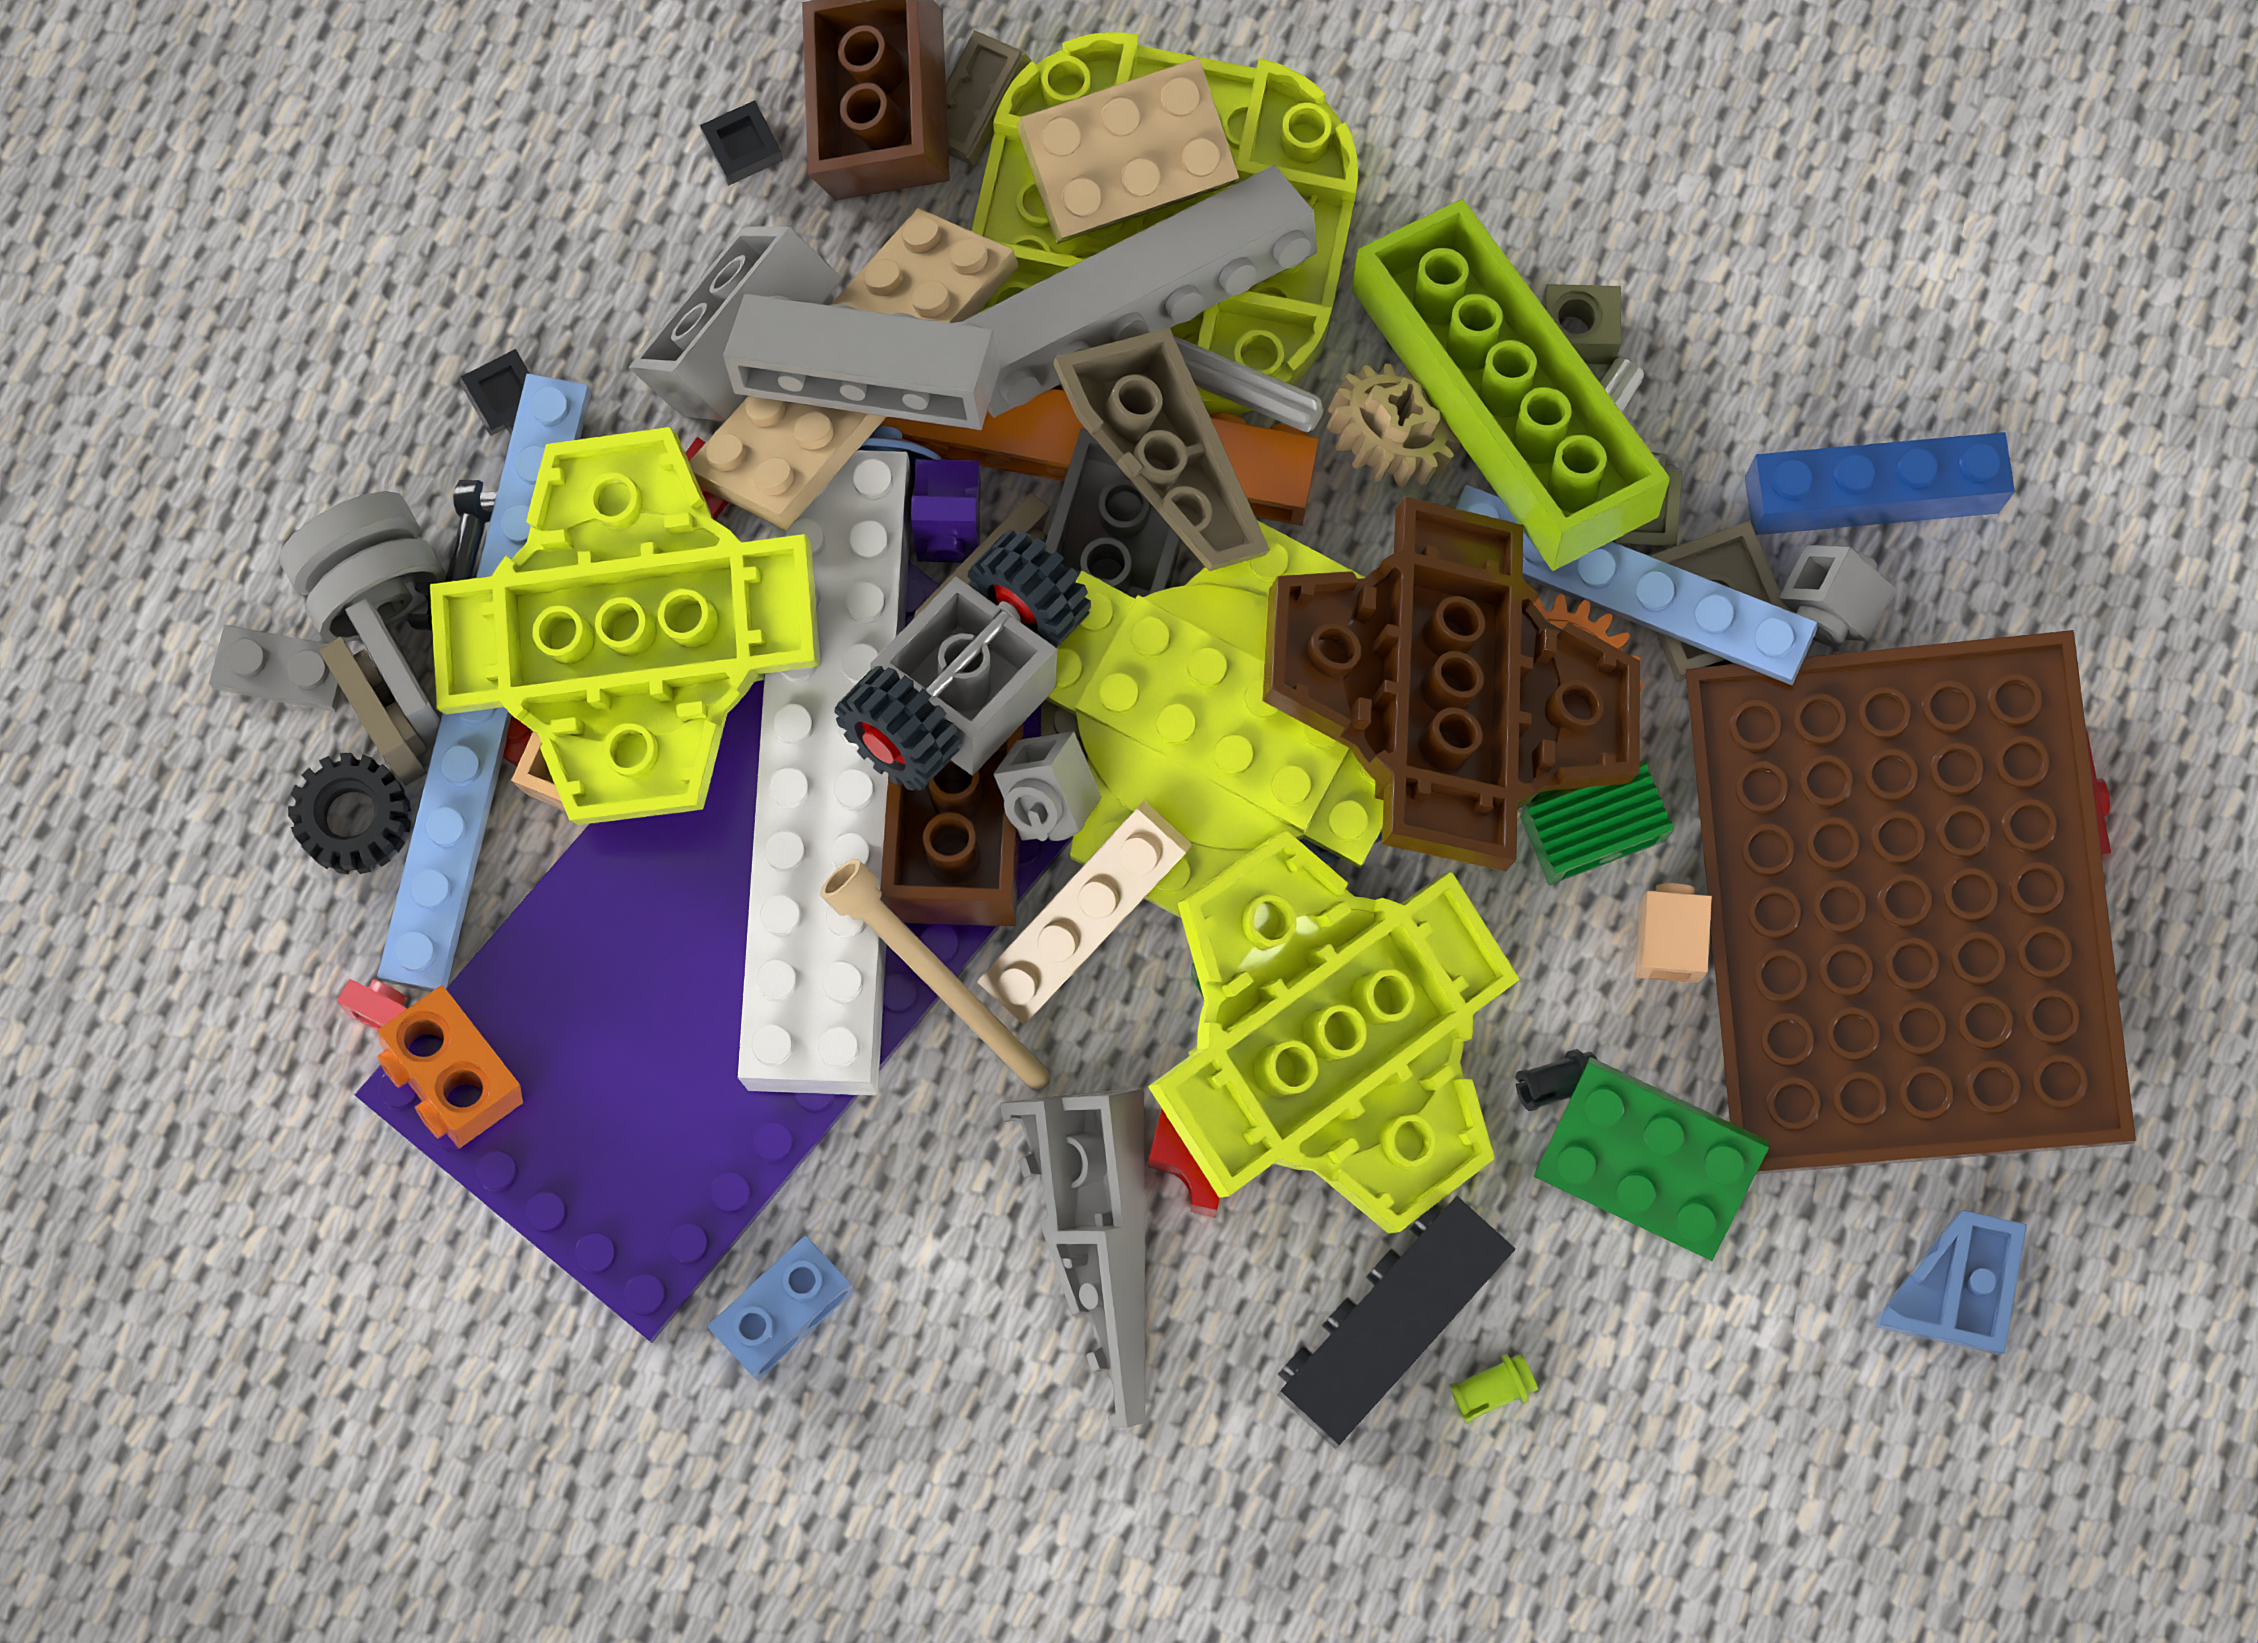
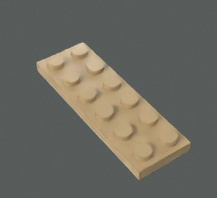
(784, 453)

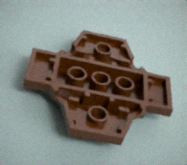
(1452, 684)

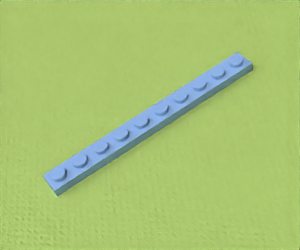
(471, 743)

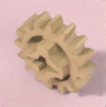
(1391, 426)

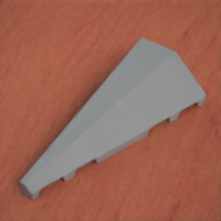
(1094, 1190)

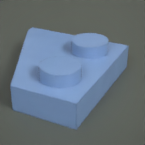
(1962, 1285)

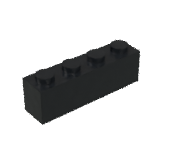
(1395, 1321)

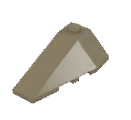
(1158, 432)

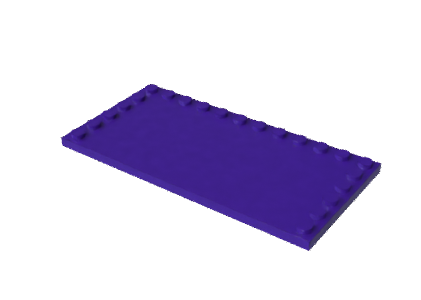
(624, 1030)

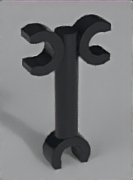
(474, 511)

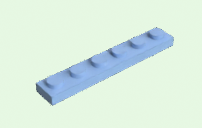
(1669, 600)

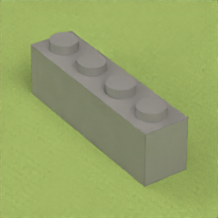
(862, 361)

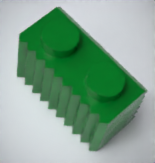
(1594, 825)

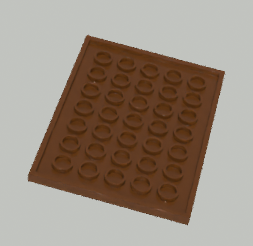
(1910, 905)

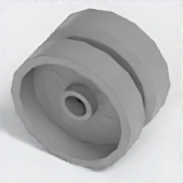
(359, 553)

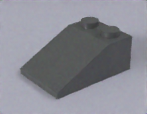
(1110, 526)

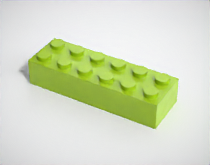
(1509, 384)

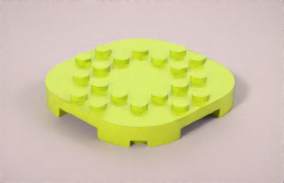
(1268, 121)

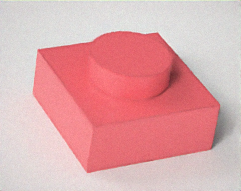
(371, 1004)

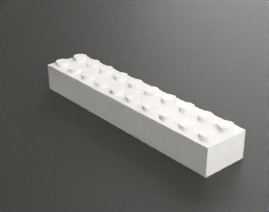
(808, 971)

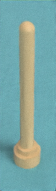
(854, 893)

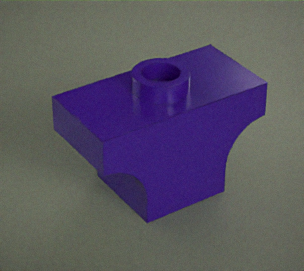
(946, 510)

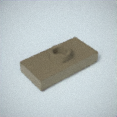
(976, 91)

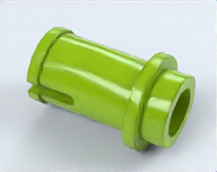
(1494, 1387)

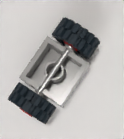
(967, 665)

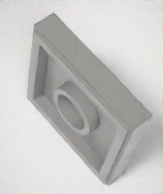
(395, 670)

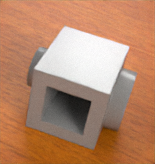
(1837, 592)
(1047, 787)

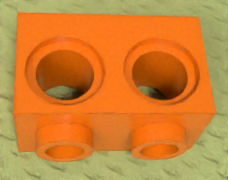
(460, 1061)

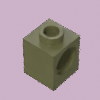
(1600, 311)

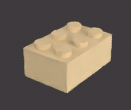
(1127, 150)

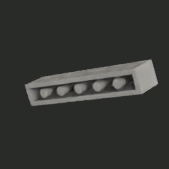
(1149, 281)

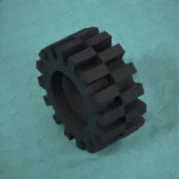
(329, 783)

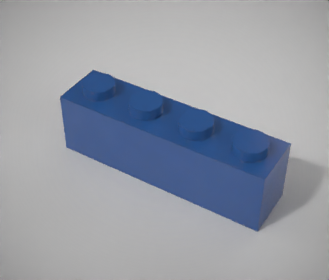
(1879, 483)

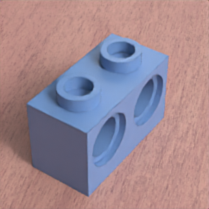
(781, 1308)

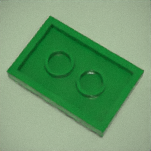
(1651, 1159)

